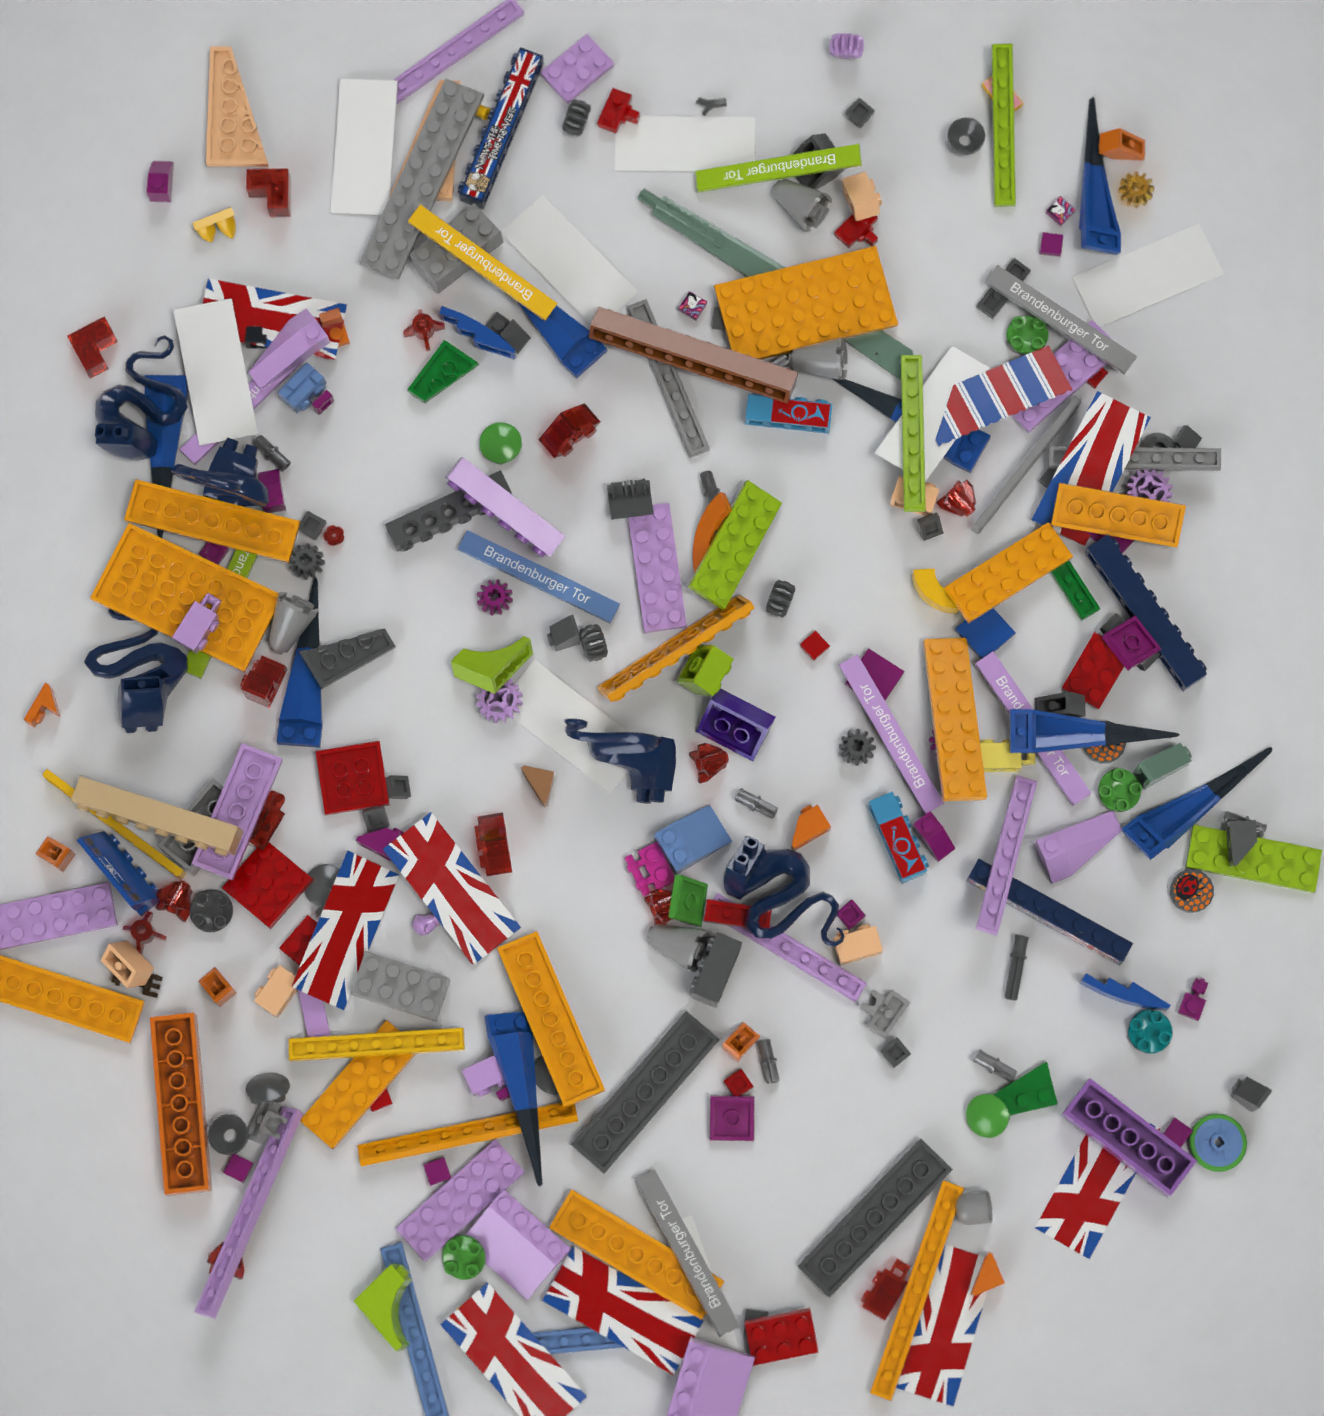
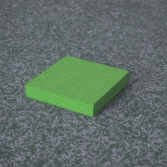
(688, 900)

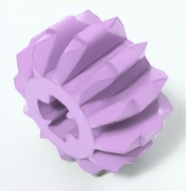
(846, 45)

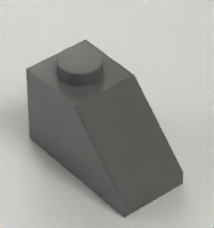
(564, 634)
(1062, 703)
(1240, 839)
(1250, 1093)

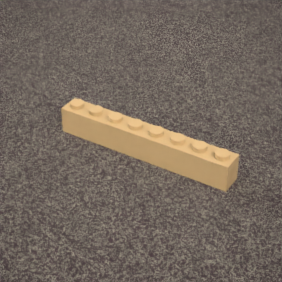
(157, 816)

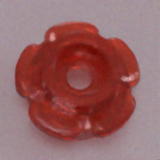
(333, 541)

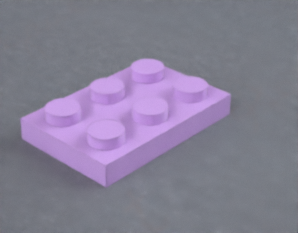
(577, 69)

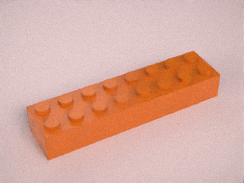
(180, 1104)

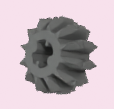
(576, 117)
(301, 555)
(780, 598)
(593, 642)
(866, 747)

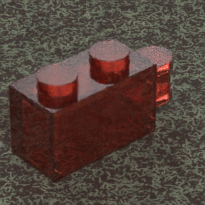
(268, 820)
(885, 1291)

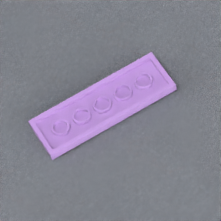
(1078, 368)
(657, 570)
(241, 805)
(56, 915)
(460, 1200)

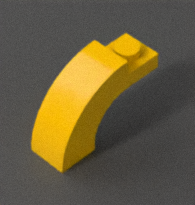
(932, 592)

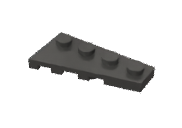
(341, 658)

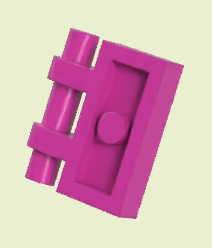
(656, 866)

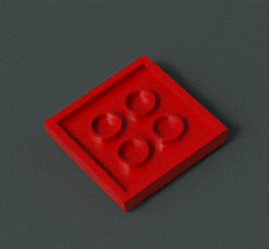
(352, 778)
(268, 884)

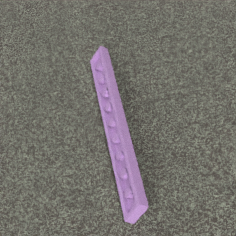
(247, 1215)

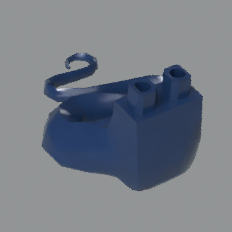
(120, 434)
(229, 477)
(144, 696)
(645, 756)
(755, 867)

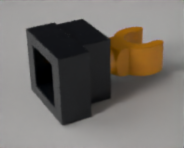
(255, 335)

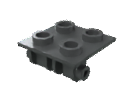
(630, 499)

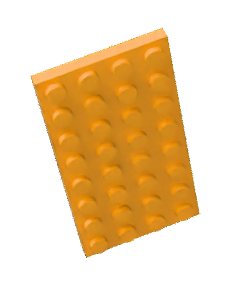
(806, 304)
(161, 581)

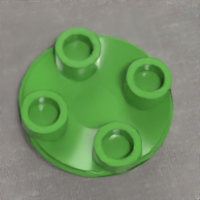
(1027, 334)
(500, 442)
(1119, 790)
(987, 1115)
(463, 1257)

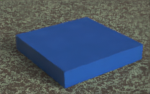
(986, 633)

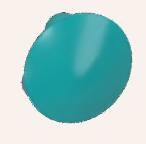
(1150, 1031)

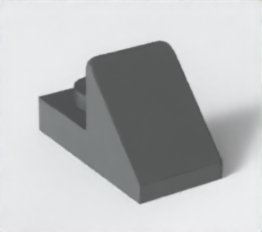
(509, 331)

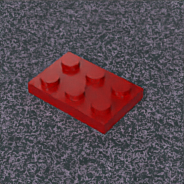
(1094, 672)
(781, 1336)

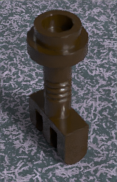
(146, 991)

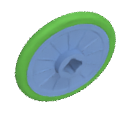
(1207, 1153)

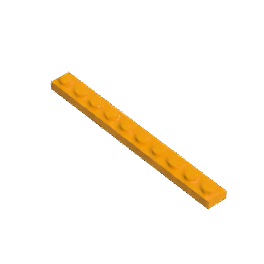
(460, 1134)
(916, 1291)

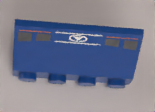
(120, 871)

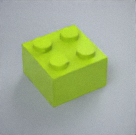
(705, 670)

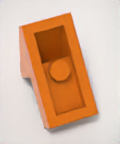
(332, 317)
(44, 701)

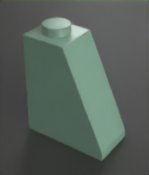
(1162, 765)

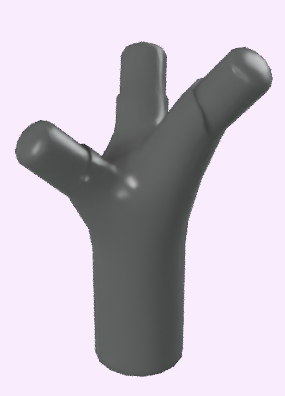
(710, 104)

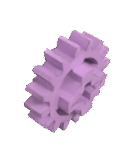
(1148, 482)
(492, 705)

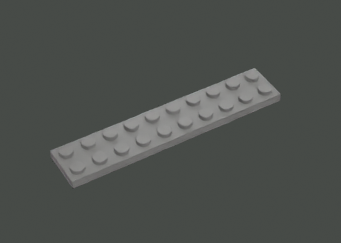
(422, 177)

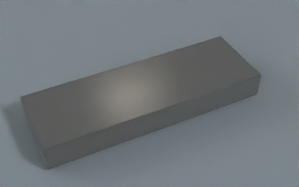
(993, 300)

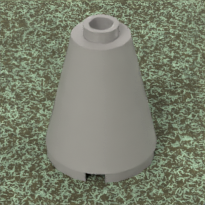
(802, 202)
(822, 359)
(289, 621)
(680, 944)

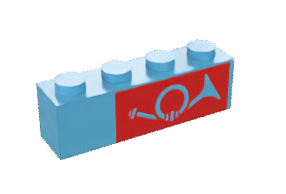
(795, 415)
(897, 837)

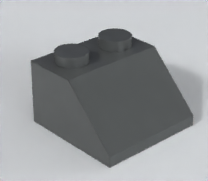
(817, 180)

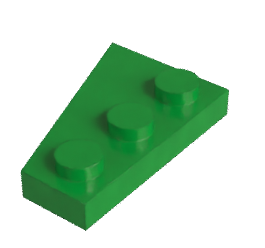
(441, 371)
(1029, 1092)

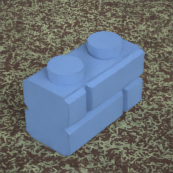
(302, 388)

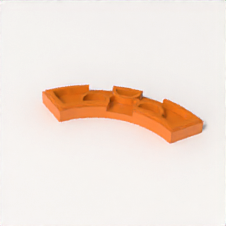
(708, 524)

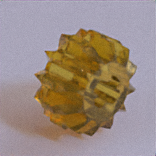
(1130, 183)

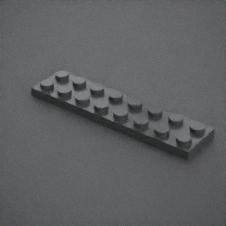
(645, 1092)
(875, 1218)

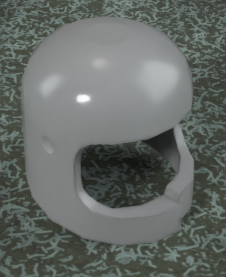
(974, 1208)

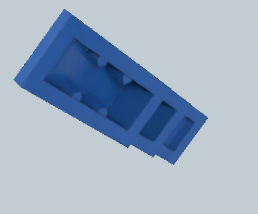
(483, 336)
(1133, 995)

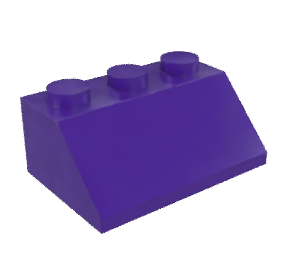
(735, 724)

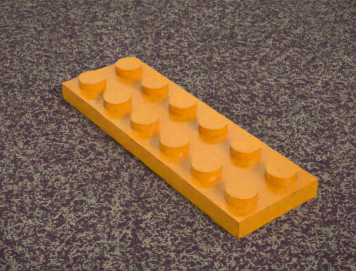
(1118, 515)
(1008, 572)
(353, 1093)

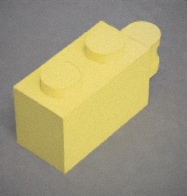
(998, 758)

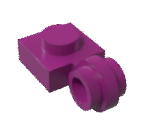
(1192, 1005)

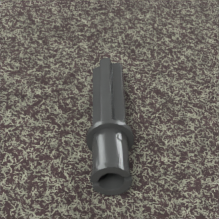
(1016, 967)

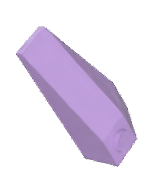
(294, 344)
(1074, 846)

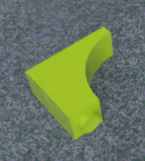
(491, 668)
(381, 1303)

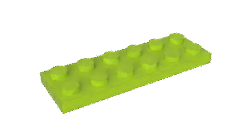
(734, 545)
(1265, 863)

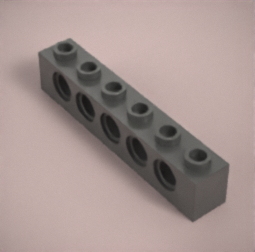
(436, 510)

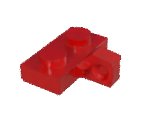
(617, 111)
(855, 230)

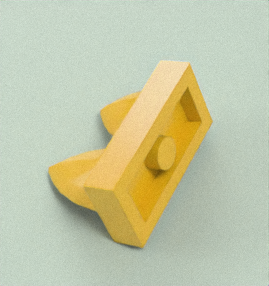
(224, 220)

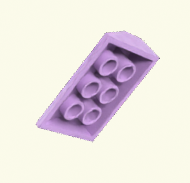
(517, 1244)
(710, 1381)

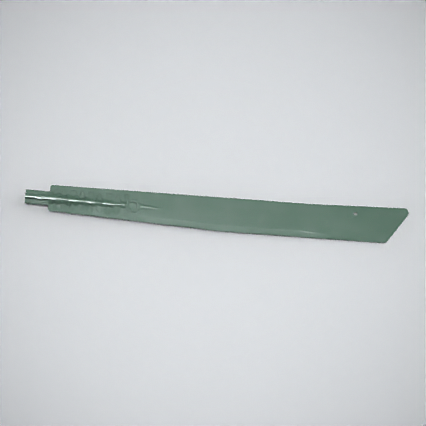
(752, 262)

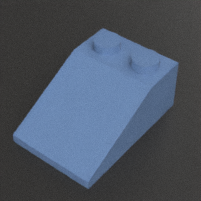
(692, 839)

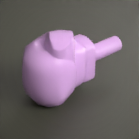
(424, 924)

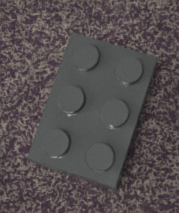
(715, 969)

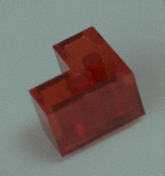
(274, 185)
(89, 342)
(569, 429)
(263, 681)
(493, 842)

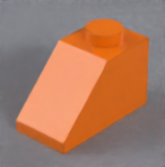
(1121, 145)
(810, 826)

